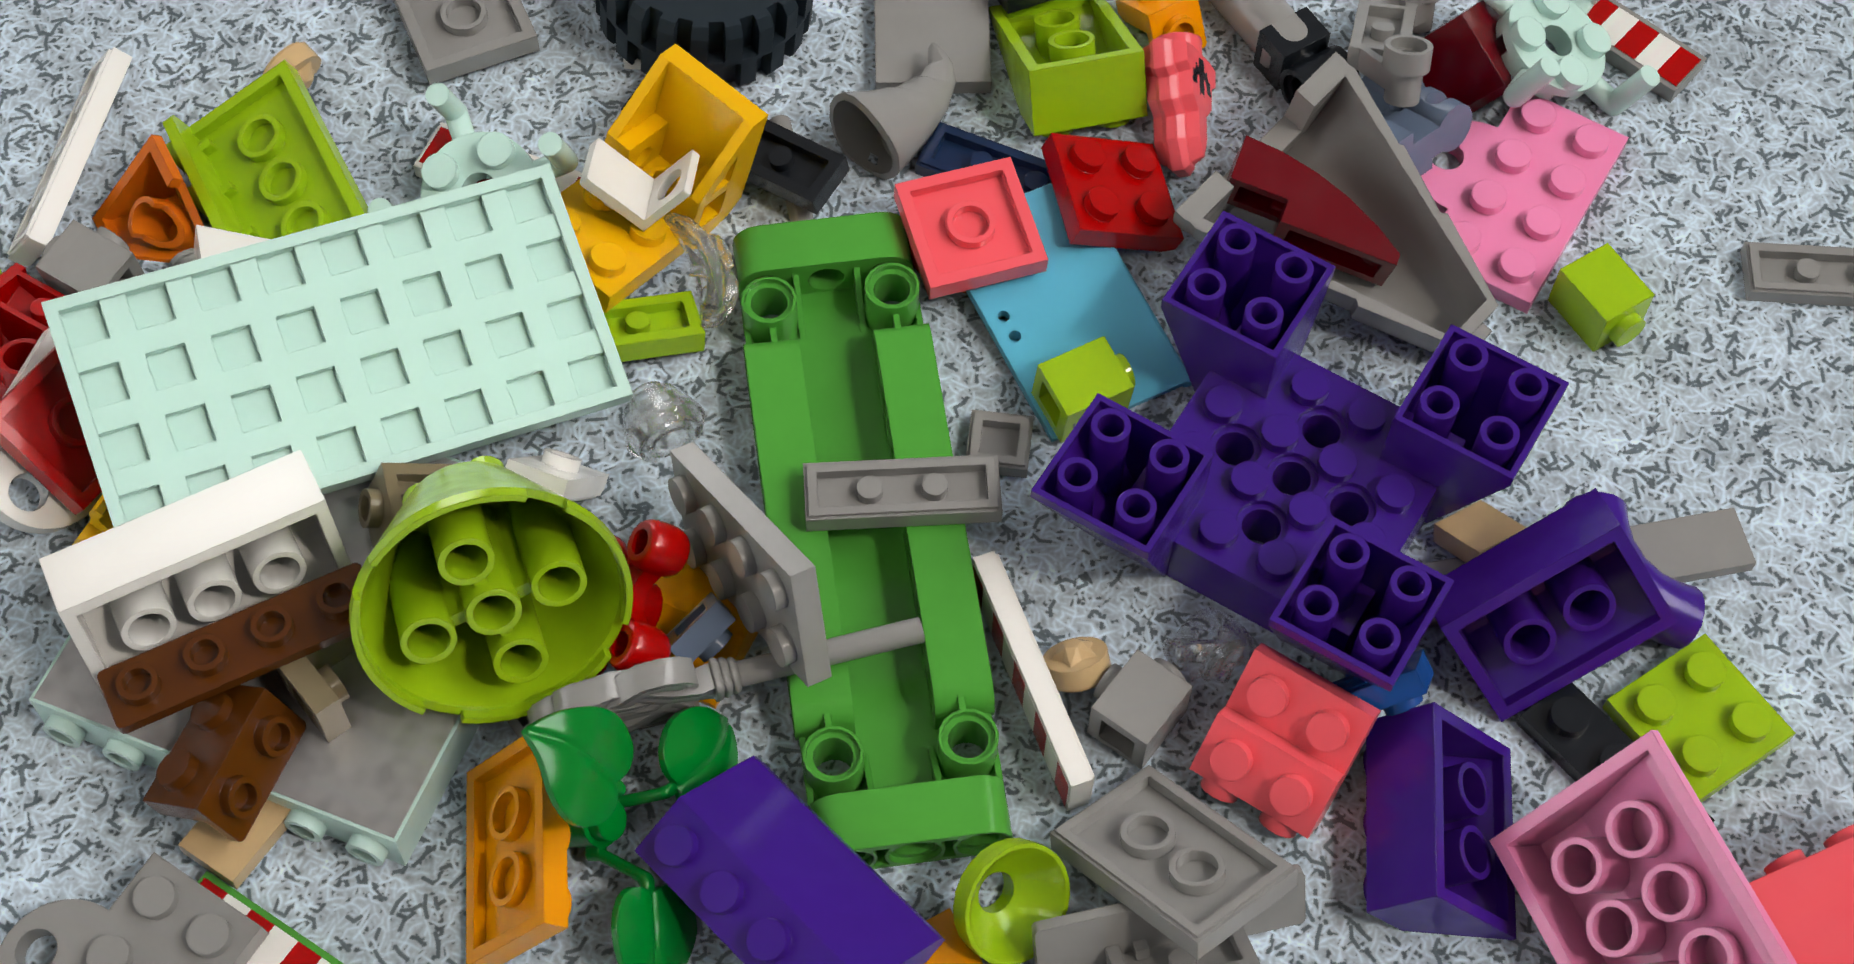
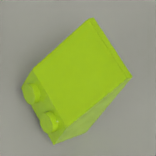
(1071, 65)

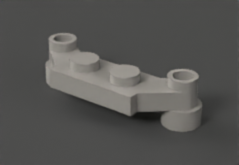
(1388, 51)

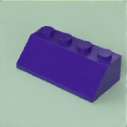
(779, 877)

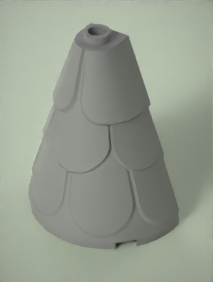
(1348, 142)

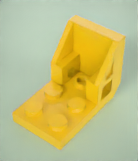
(669, 114)

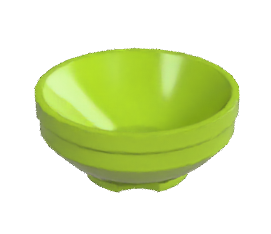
(1032, 891)

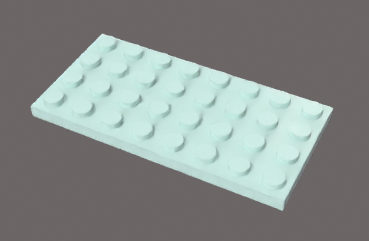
(344, 342)

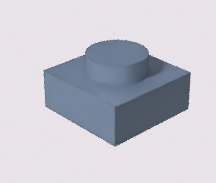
(702, 630)

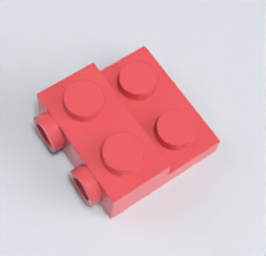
(1283, 743)

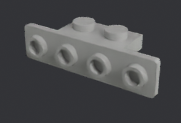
(1122, 937)

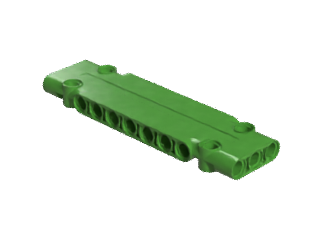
(858, 384)

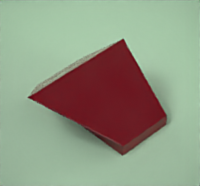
(1469, 58)

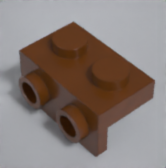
(227, 760)

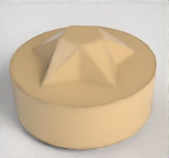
(301, 58)
(1077, 663)

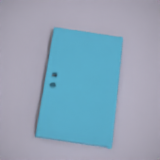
(1073, 303)

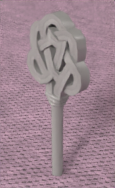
(661, 687)

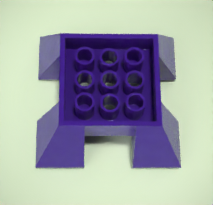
(1351, 461)

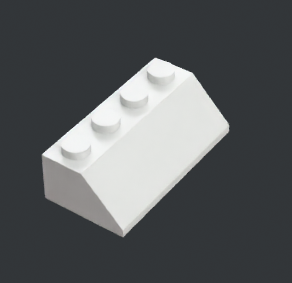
(194, 562)

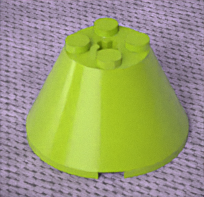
(487, 595)

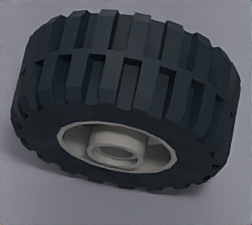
(724, 35)

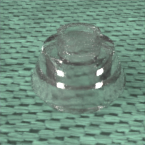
(660, 421)

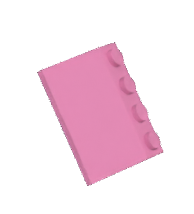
(1636, 871)

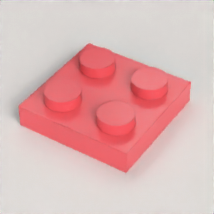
(970, 228)

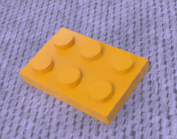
(513, 858)

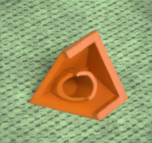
(151, 206)

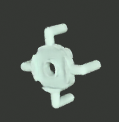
(1579, 56)
(479, 155)

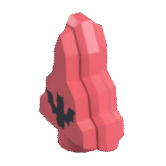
(1179, 99)

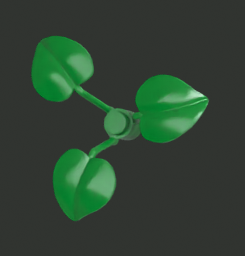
(582, 765)

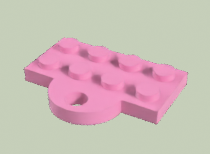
(1524, 192)

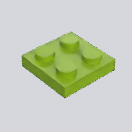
(1704, 714)

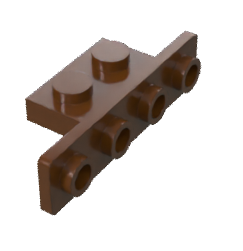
(229, 651)

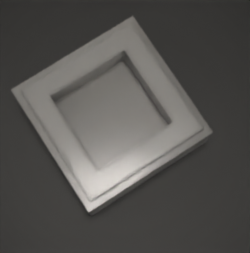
(1002, 435)

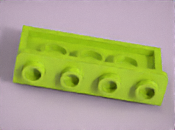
(265, 161)

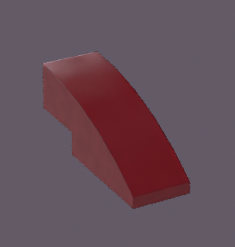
(1309, 212)

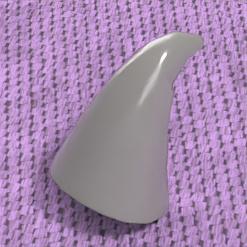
(893, 119)

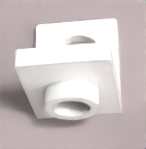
(633, 191)

